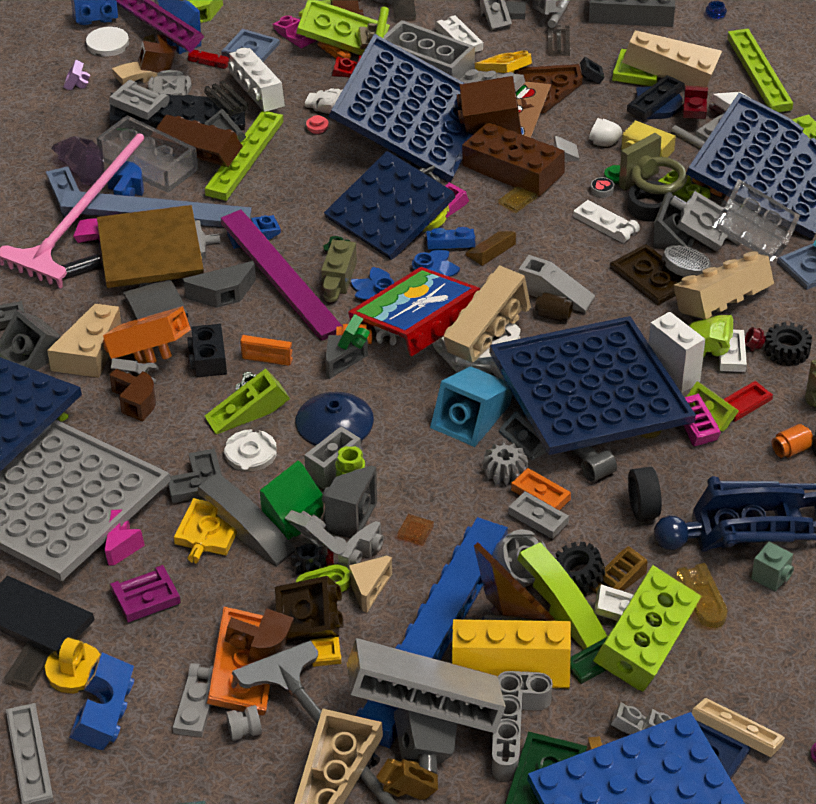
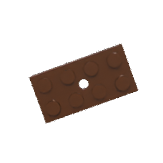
(513, 158)

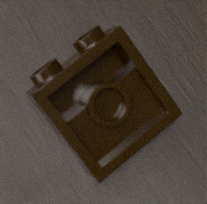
(312, 607)

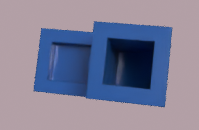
(127, 180)

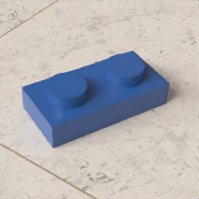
(443, 239)

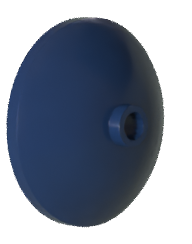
(330, 411)

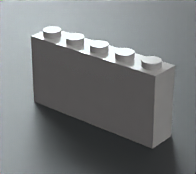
(425, 685)

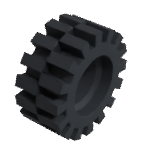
(785, 353)
(582, 555)

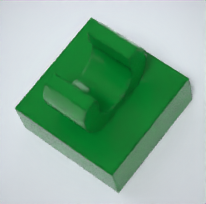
(354, 334)

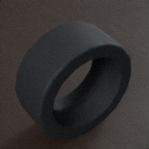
(641, 210)
(644, 493)

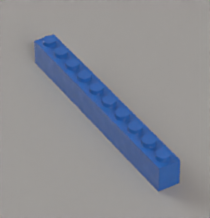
(447, 601)

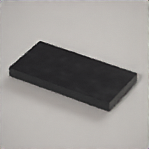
(39, 616)

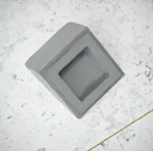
(570, 148)

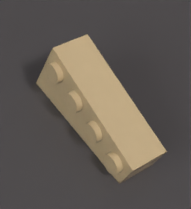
(672, 57)
(723, 285)
(488, 314)
(337, 757)

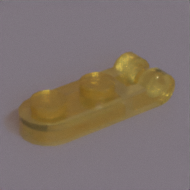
(711, 606)

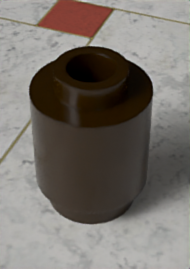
(554, 307)

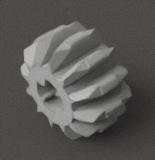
(504, 463)

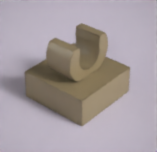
(365, 34)

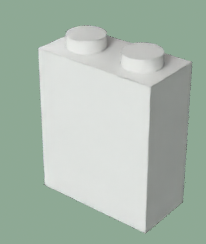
(678, 349)

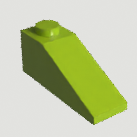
(252, 401)

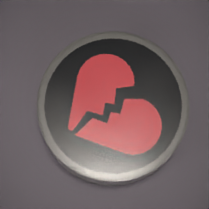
(602, 187)

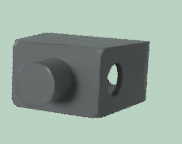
(424, 738)

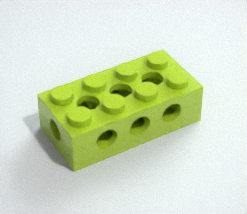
(639, 658)

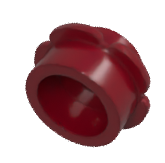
(755, 338)

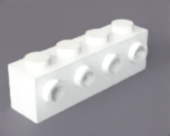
(256, 79)

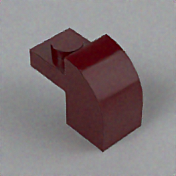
(695, 102)

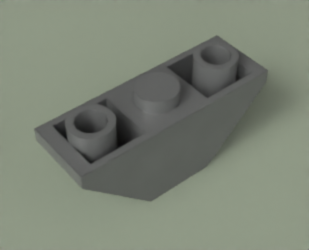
(221, 286)

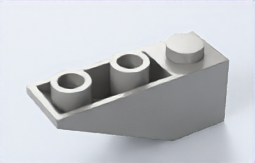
(546, 277)

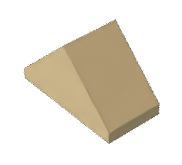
(369, 579)

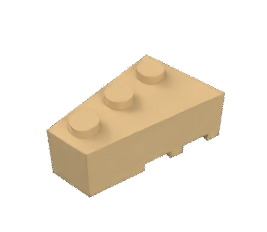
(81, 347)

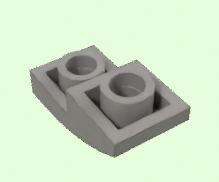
(362, 544)
(631, 720)

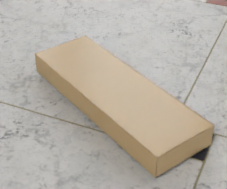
(738, 727)

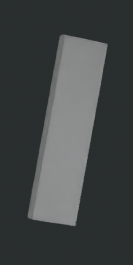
(29, 755)

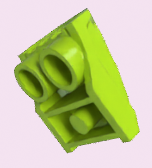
(717, 333)

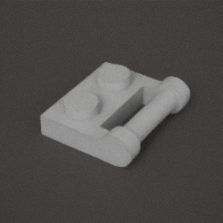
(138, 100)
(314, 530)

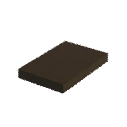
(647, 273)

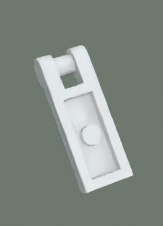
(458, 30)
(606, 221)

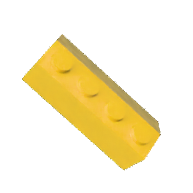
(514, 646)

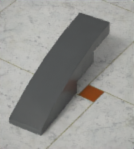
(250, 522)

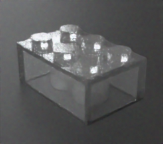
(756, 220)

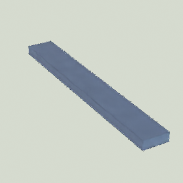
(118, 204)

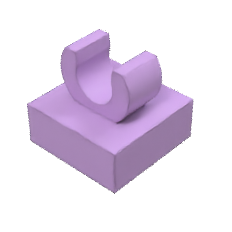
(76, 76)

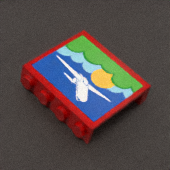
(417, 307)

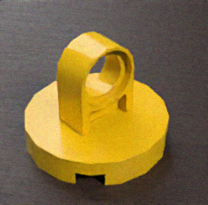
(72, 667)

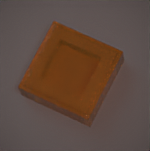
(415, 529)

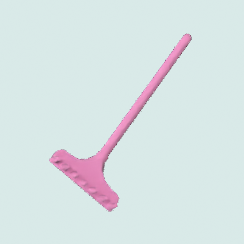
(39, 257)

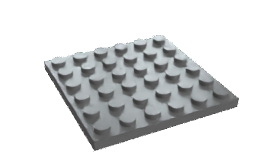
(62, 497)

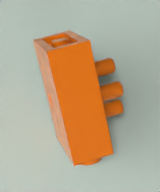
(147, 332)

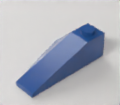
(186, 12)

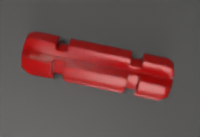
(208, 59)

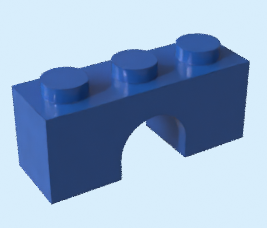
(96, 722)

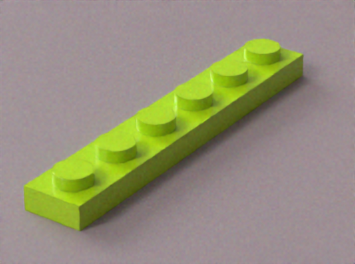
(760, 70)
(256, 140)

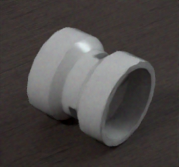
(243, 723)

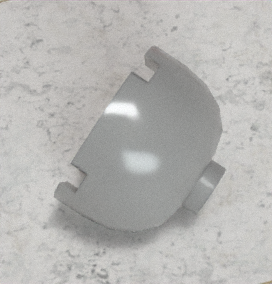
(507, 552)

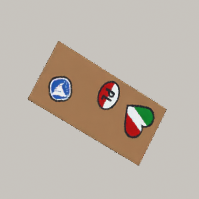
(535, 95)

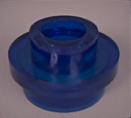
(716, 9)

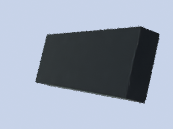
(655, 97)

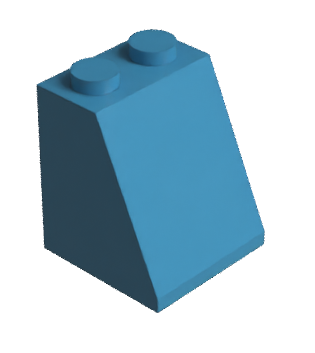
(470, 405)

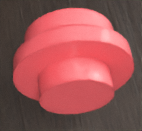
(317, 124)

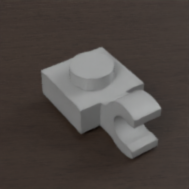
(132, 367)

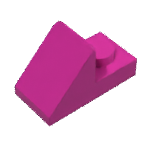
(122, 541)

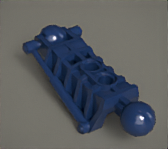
(736, 514)

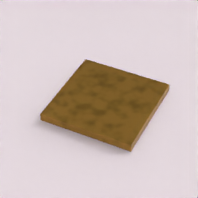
(149, 246)

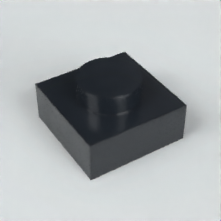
(591, 70)

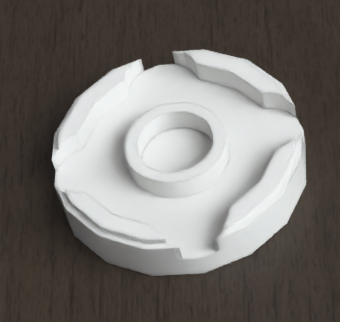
(107, 41)
(257, 453)

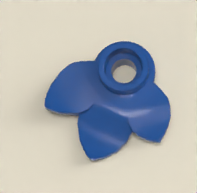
(435, 261)
(371, 286)

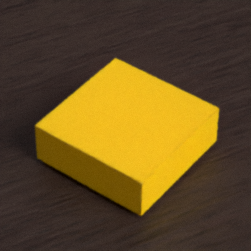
(328, 651)

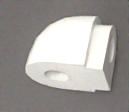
(605, 133)

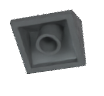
(666, 229)

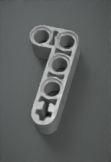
(520, 693)

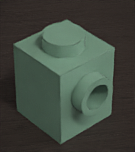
(772, 566)

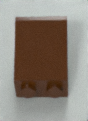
(489, 102)

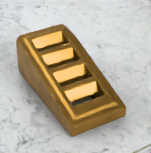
(630, 562)

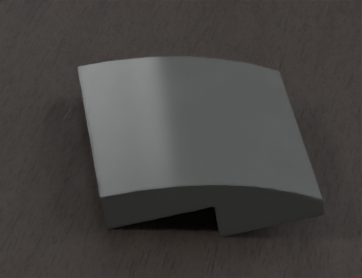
(153, 299)

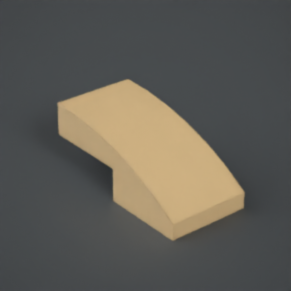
(132, 72)

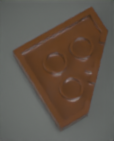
(562, 78)

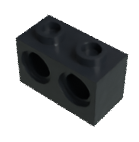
(208, 350)

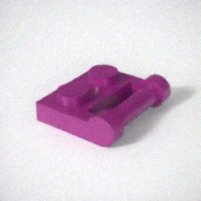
(145, 594)

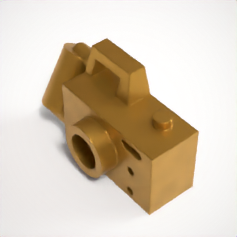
(407, 778)

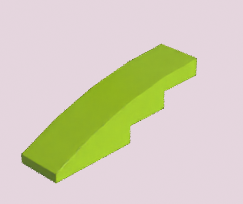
(562, 594)

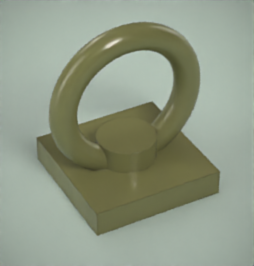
(643, 161)

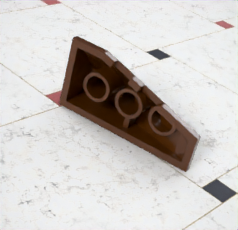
(505, 592)

